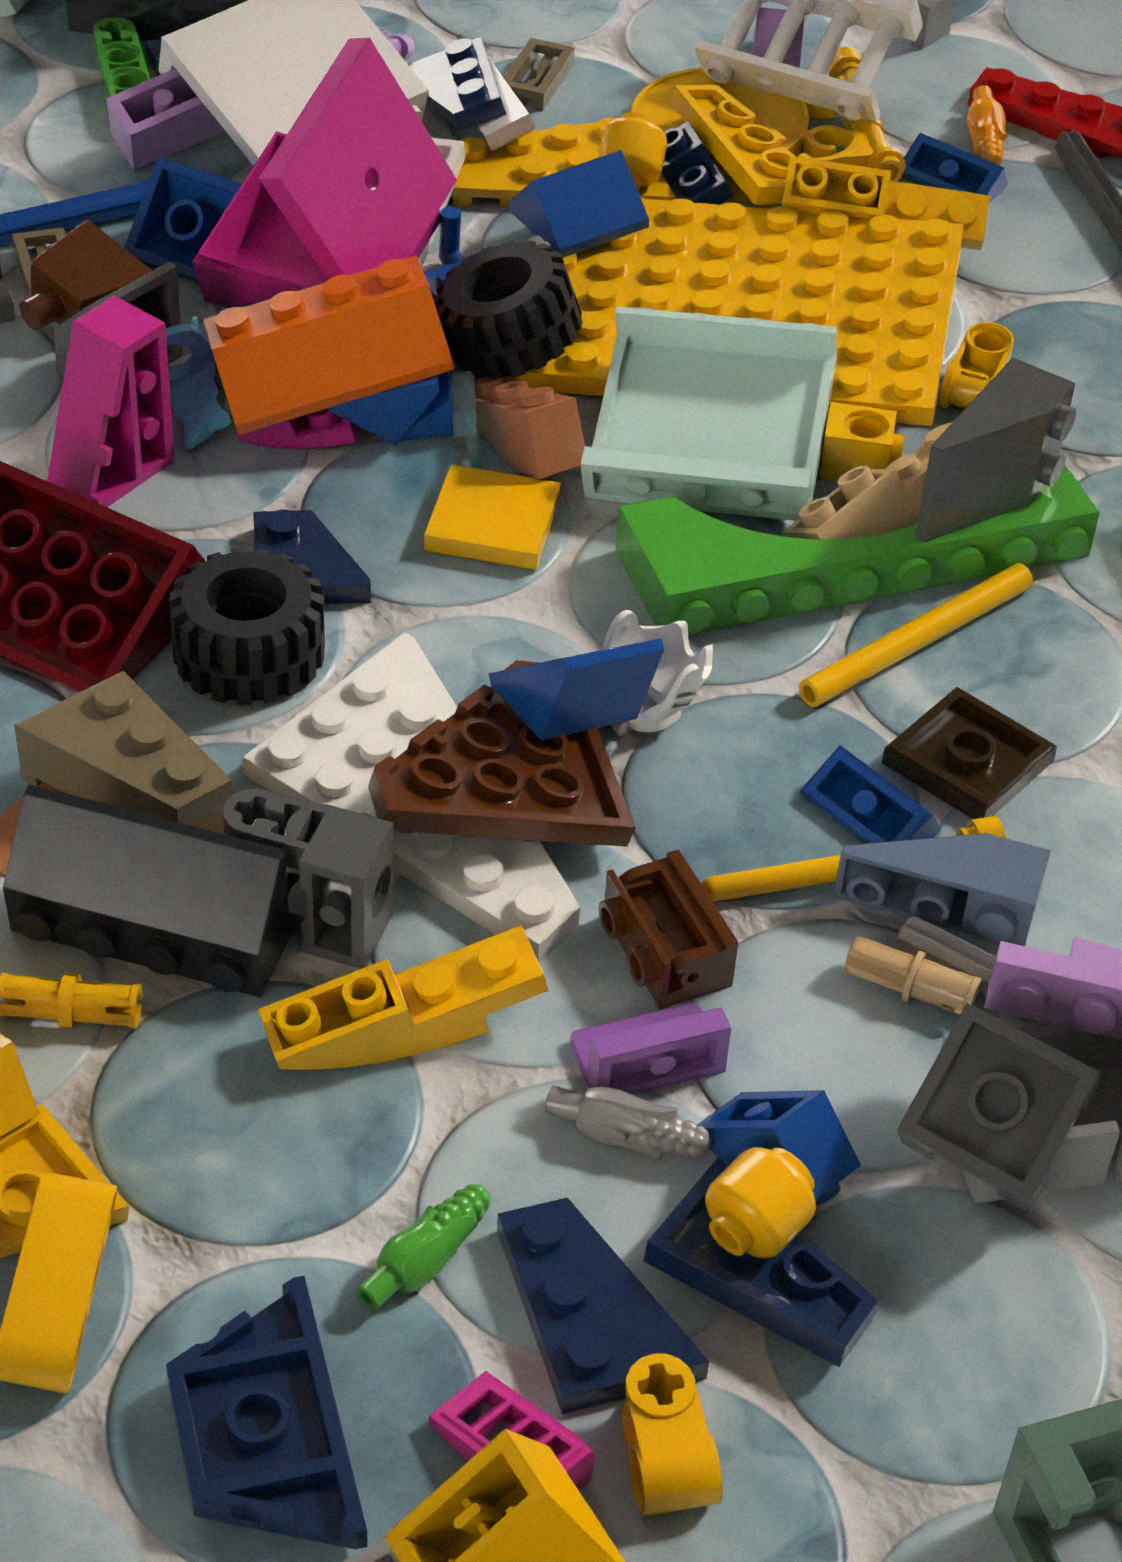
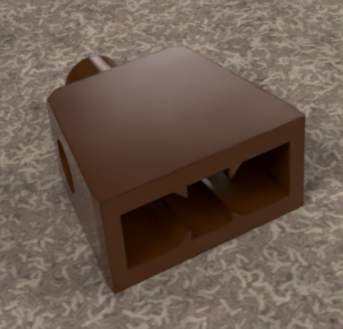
(76, 274)

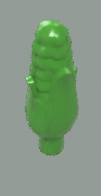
(423, 1249)

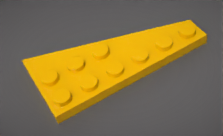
(531, 157)

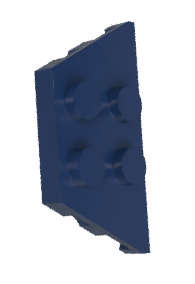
(266, 1427)

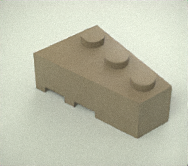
(123, 753)

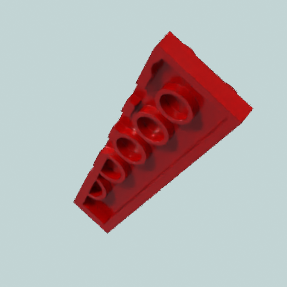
(1054, 110)

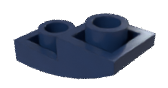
(691, 169)

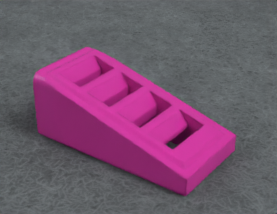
(520, 1414)

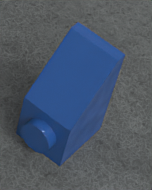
(790, 1121)

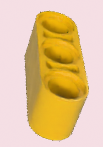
(55, 1282)

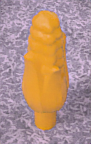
(987, 125)

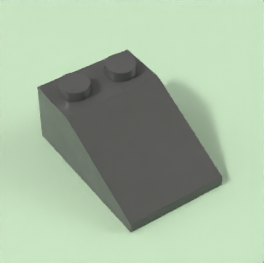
(997, 450)

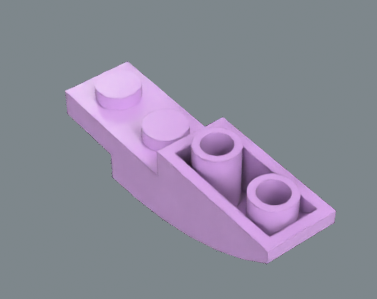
(1063, 990)

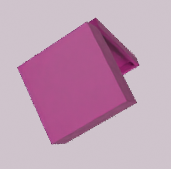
(332, 194)

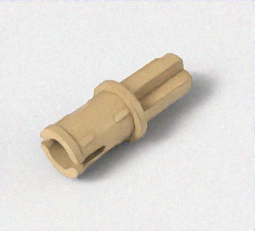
(912, 975)

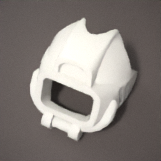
(677, 674)

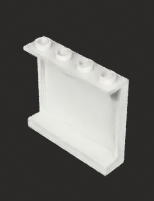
(266, 60)

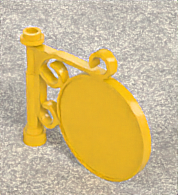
(790, 117)

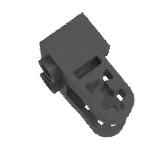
(334, 869)

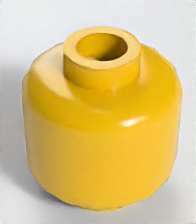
(641, 144)
(760, 1202)

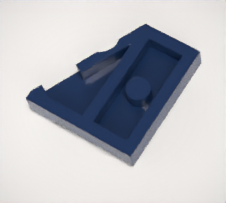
(311, 543)

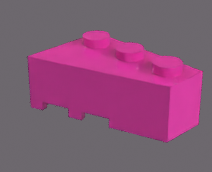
(113, 404)

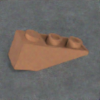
(530, 426)

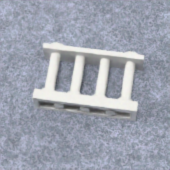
(768, 73)

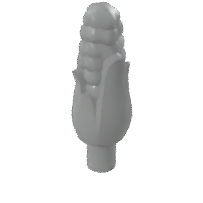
(629, 1122)

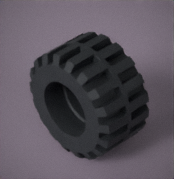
(508, 309)
(247, 626)

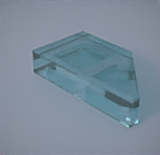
(465, 420)

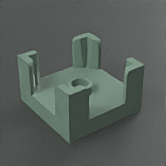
(1060, 1474)

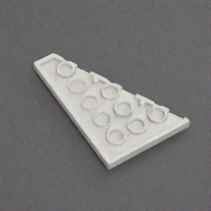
(330, 758)

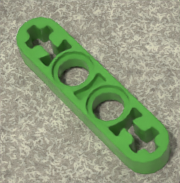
(119, 55)

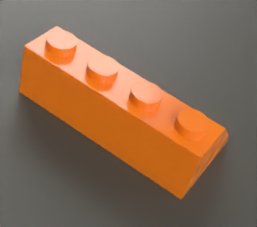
(328, 344)

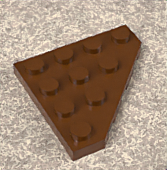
(498, 780)

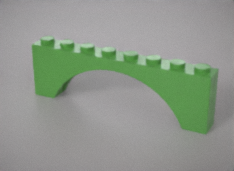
(734, 576)

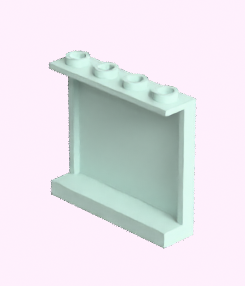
(712, 413)

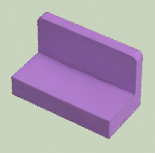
(654, 1048)

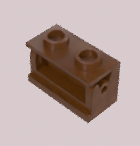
(669, 930)

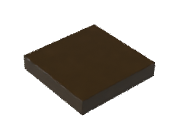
(969, 754)

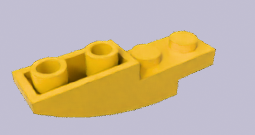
(866, 192)
(390, 1016)

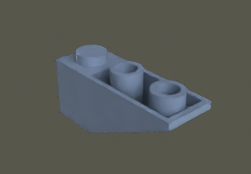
(955, 882)

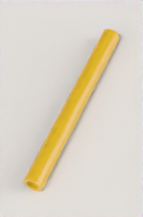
(915, 635)

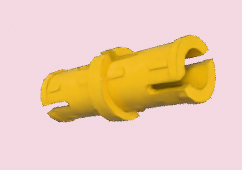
(70, 1000)

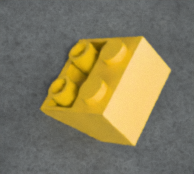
(504, 1508)

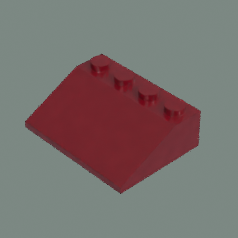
(81, 584)

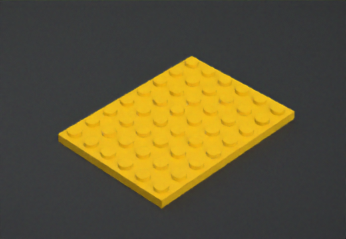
(872, 278)

